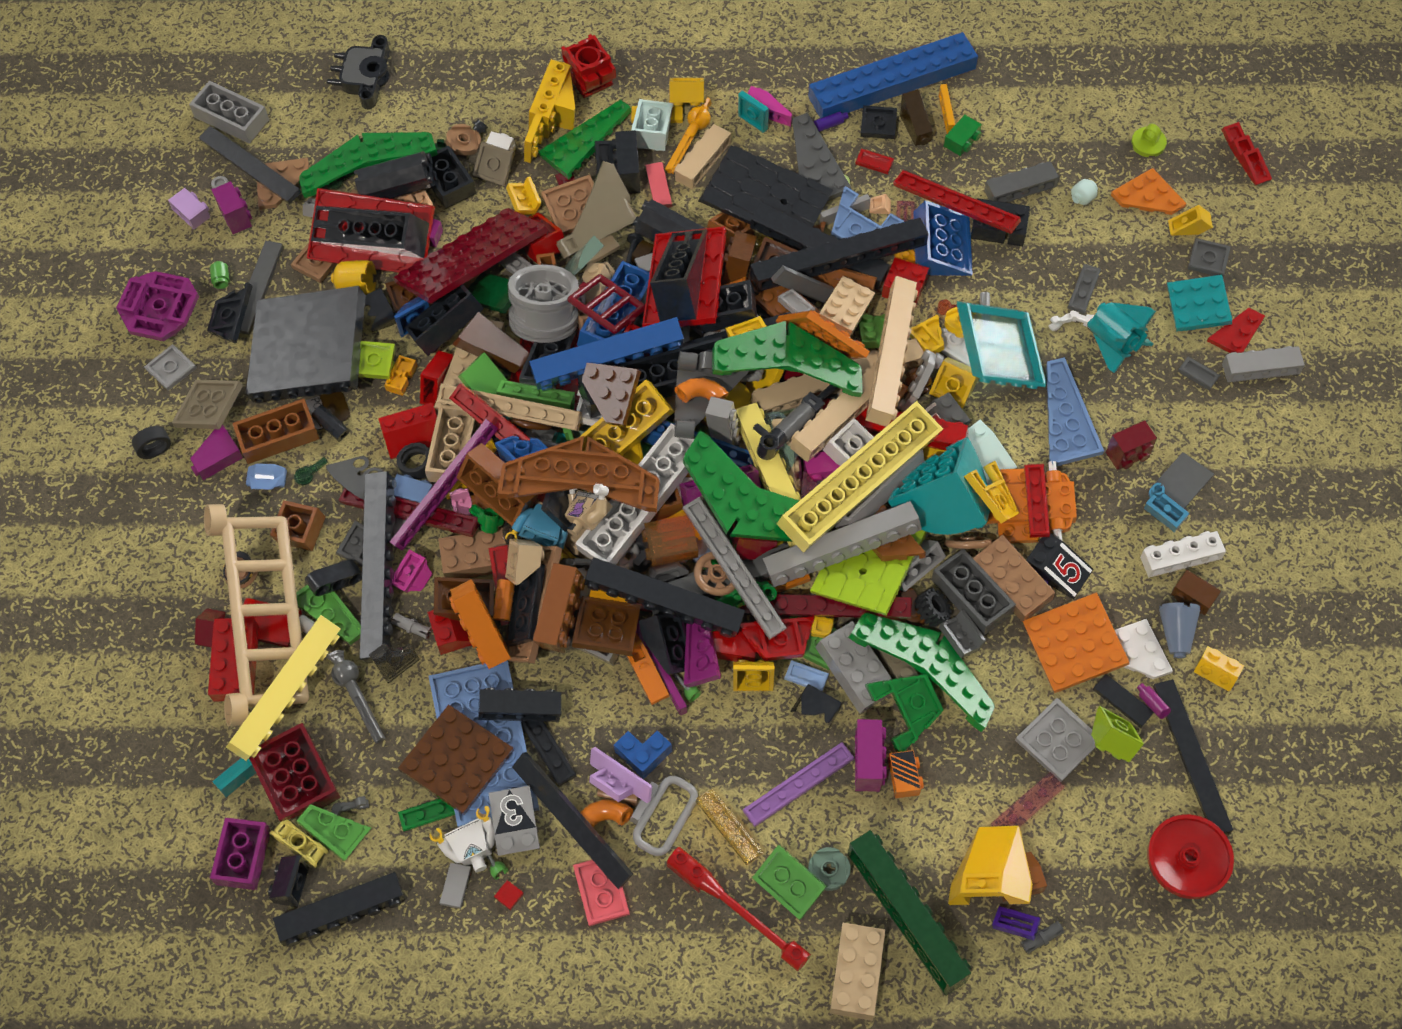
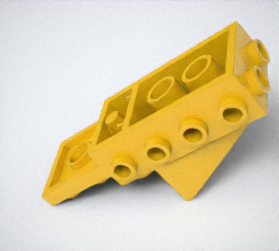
(551, 107)

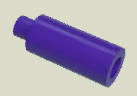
(830, 121)

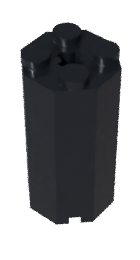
(396, 176)
(660, 219)

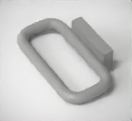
(644, 811)

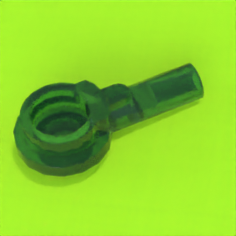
(335, 185)
(305, 474)

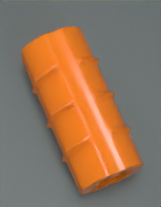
(503, 600)

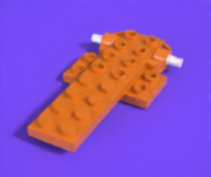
(1060, 505)

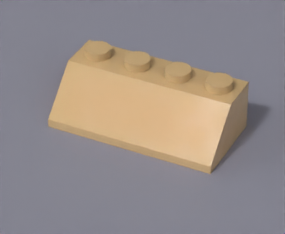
(450, 435)

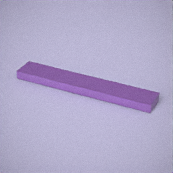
(798, 784)

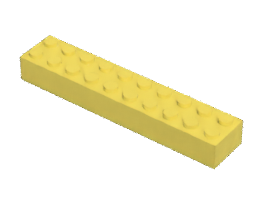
(859, 476)

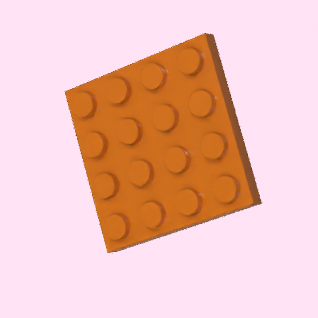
(826, 332)
(1075, 642)

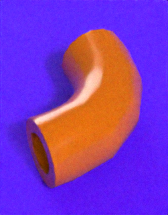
(700, 388)
(607, 810)

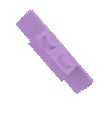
(616, 779)

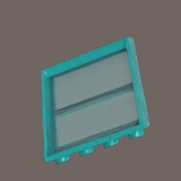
(1001, 345)

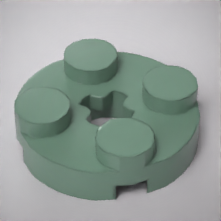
(837, 860)

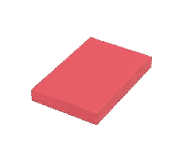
(599, 895)

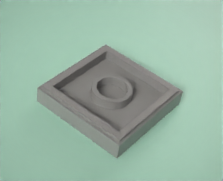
(170, 367)

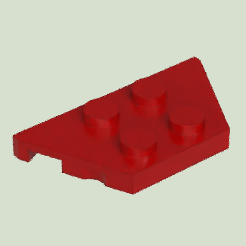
(786, 645)

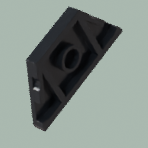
(229, 314)

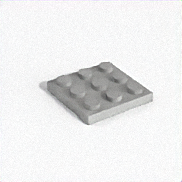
(1057, 740)

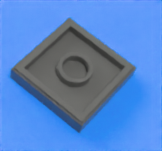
(1209, 257)

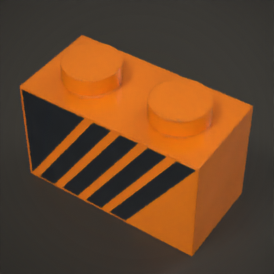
(904, 774)

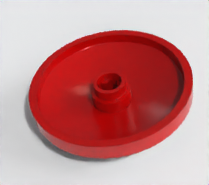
(1190, 856)

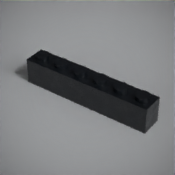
(339, 909)

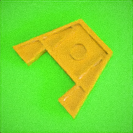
(995, 495)

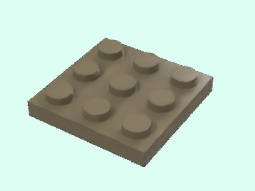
(207, 404)

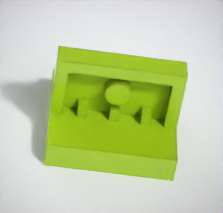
(376, 359)

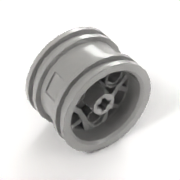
(541, 303)

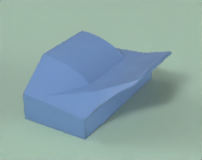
(266, 476)

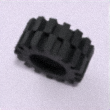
(933, 607)

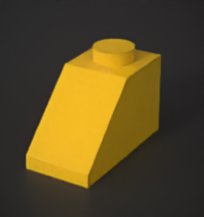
(1191, 222)

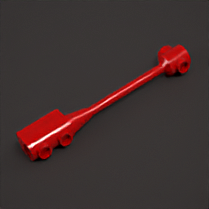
(698, 876)

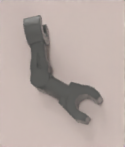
(359, 803)

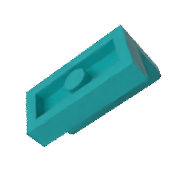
(234, 776)

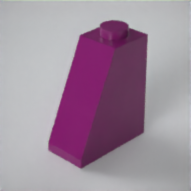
(215, 454)

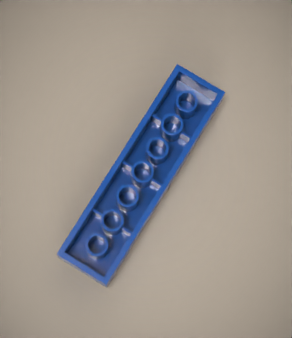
(614, 350)

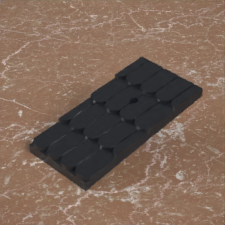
(748, 180)

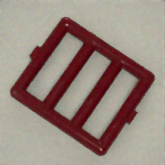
(602, 319)

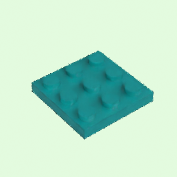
(1199, 303)

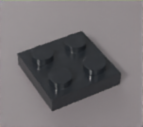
(878, 122)

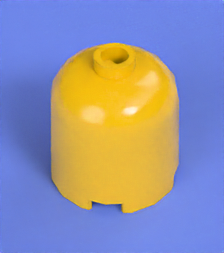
(355, 273)

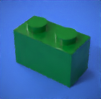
(963, 135)

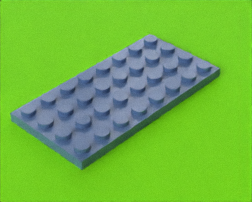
(461, 691)

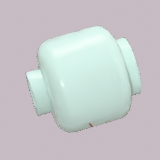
(1084, 191)

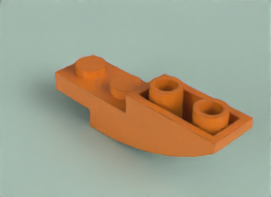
(647, 673)

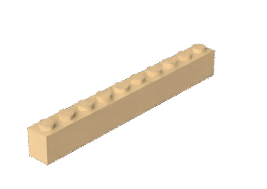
(891, 352)
(789, 394)

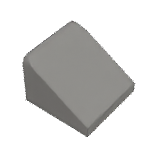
(308, 207)

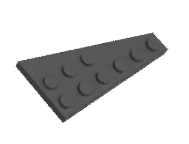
(815, 158)

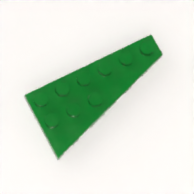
(578, 144)

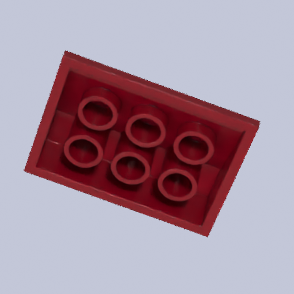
(293, 773)

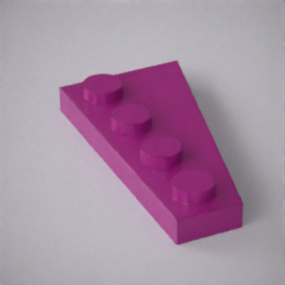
(700, 657)

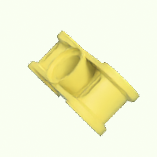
(310, 850)

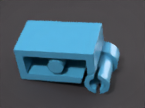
(1164, 508)

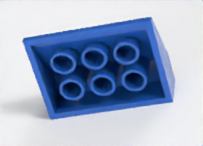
(948, 241)

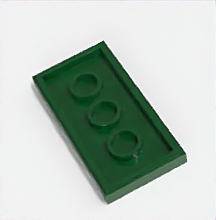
(491, 292)

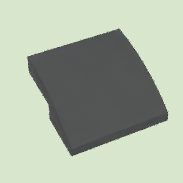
(353, 544)

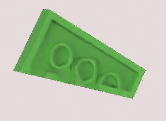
(333, 609)

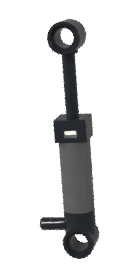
(789, 425)

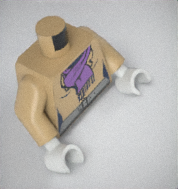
(587, 508)

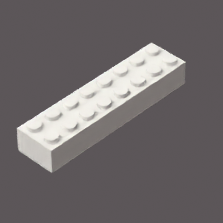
(624, 522)

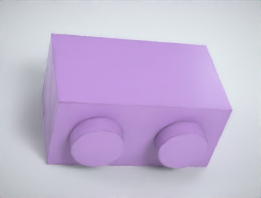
(189, 208)

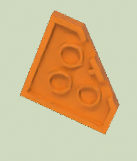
(1149, 193)

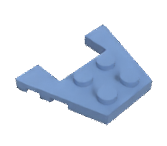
(850, 222)

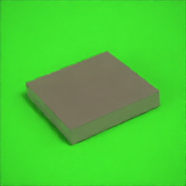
(493, 163)

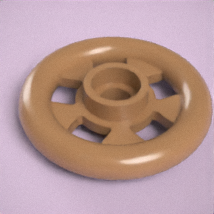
(968, 542)
(702, 580)

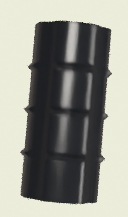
(330, 423)

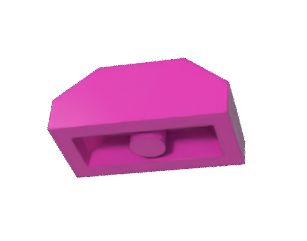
(412, 573)

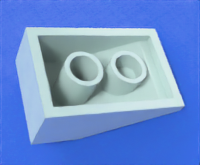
(652, 124)
(989, 448)

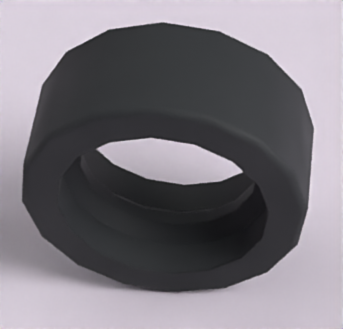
(148, 435)
(406, 453)

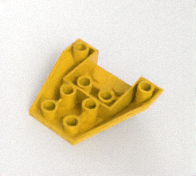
(993, 867)

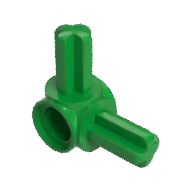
(487, 518)

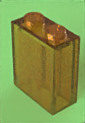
(670, 540)

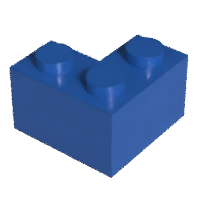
(643, 757)

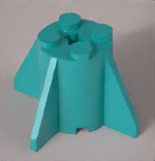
(1120, 331)

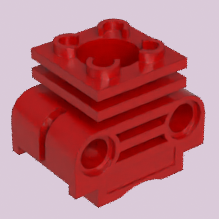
(589, 66)

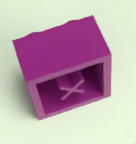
(232, 207)

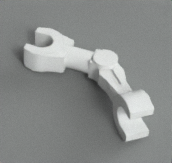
(1072, 316)

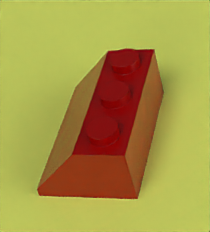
(408, 427)

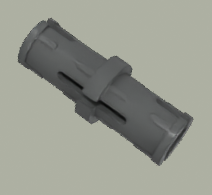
(1043, 937)

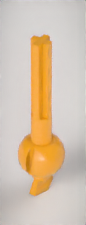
(698, 119)

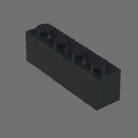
(519, 705)

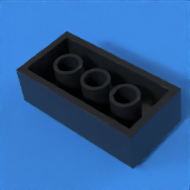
(443, 319)

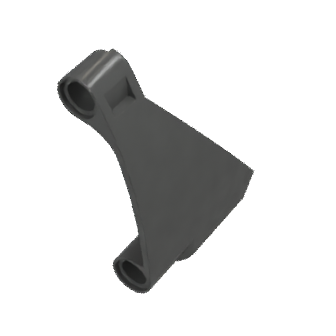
(693, 412)

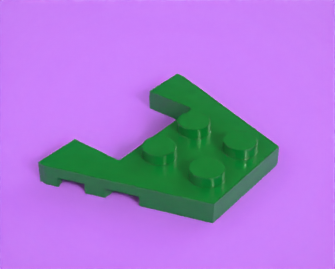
(915, 701)

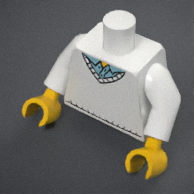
(469, 842)

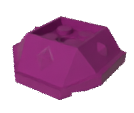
(157, 305)

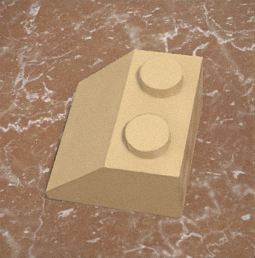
(522, 559)

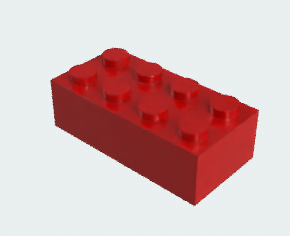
(223, 666)

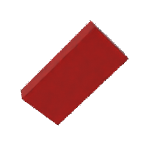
(874, 161)

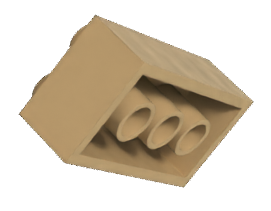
(847, 305)
(857, 971)

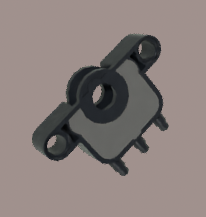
(362, 69)

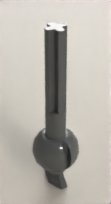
(345, 675)

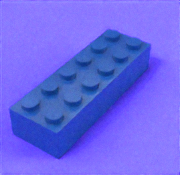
(632, 280)

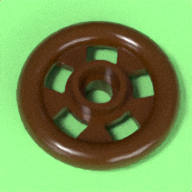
(529, 424)

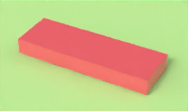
(658, 183)

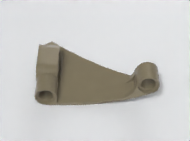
(603, 213)

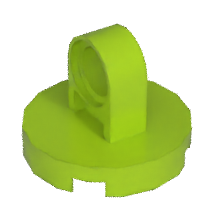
(1149, 141)

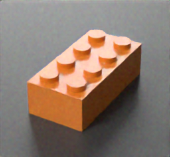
(480, 624)

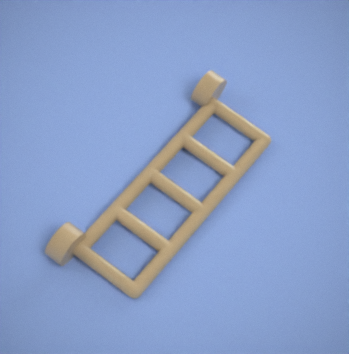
(218, 524)

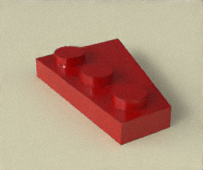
(1238, 334)

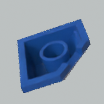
(513, 448)

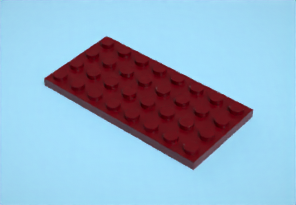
(469, 255)

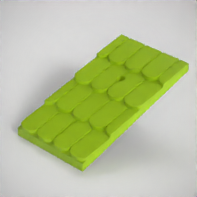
(869, 591)

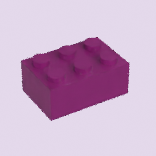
(869, 755)
(240, 853)

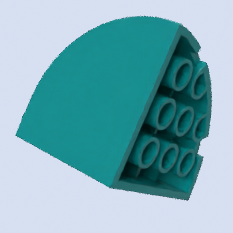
(941, 492)

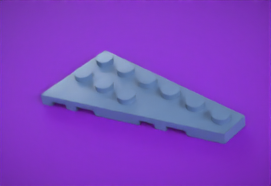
(1069, 424)

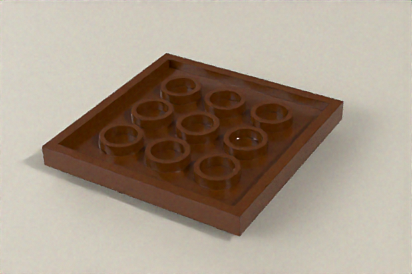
(456, 759)

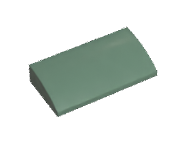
(584, 255)

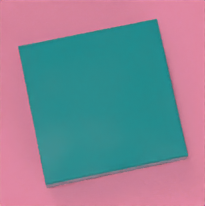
(753, 111)

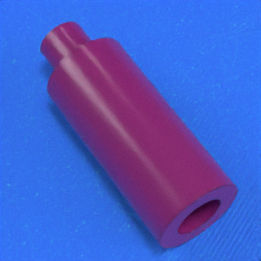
(1153, 701)

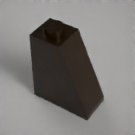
(915, 118)

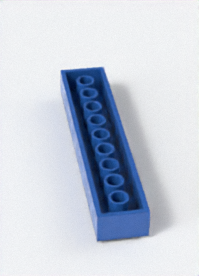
(893, 76)

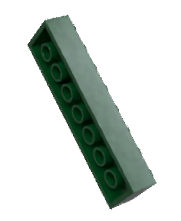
(909, 913)

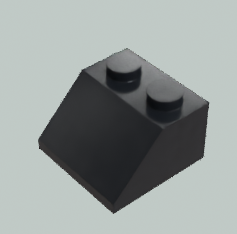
(289, 881)

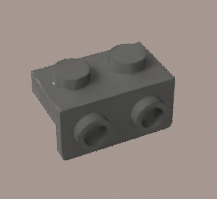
(962, 634)

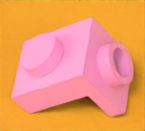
(461, 501)

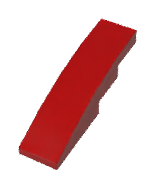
(1246, 154)

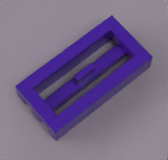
(1013, 930)

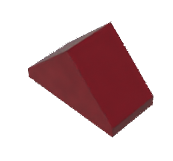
(204, 626)

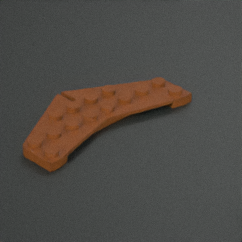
(570, 468)

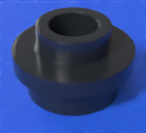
(479, 126)

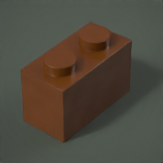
(1195, 591)

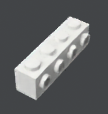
(1182, 554)

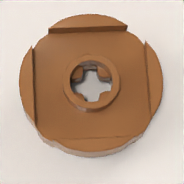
(471, 137)

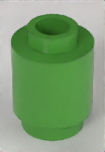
(219, 274)

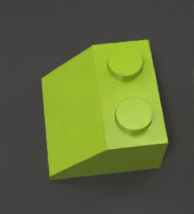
(1115, 735)

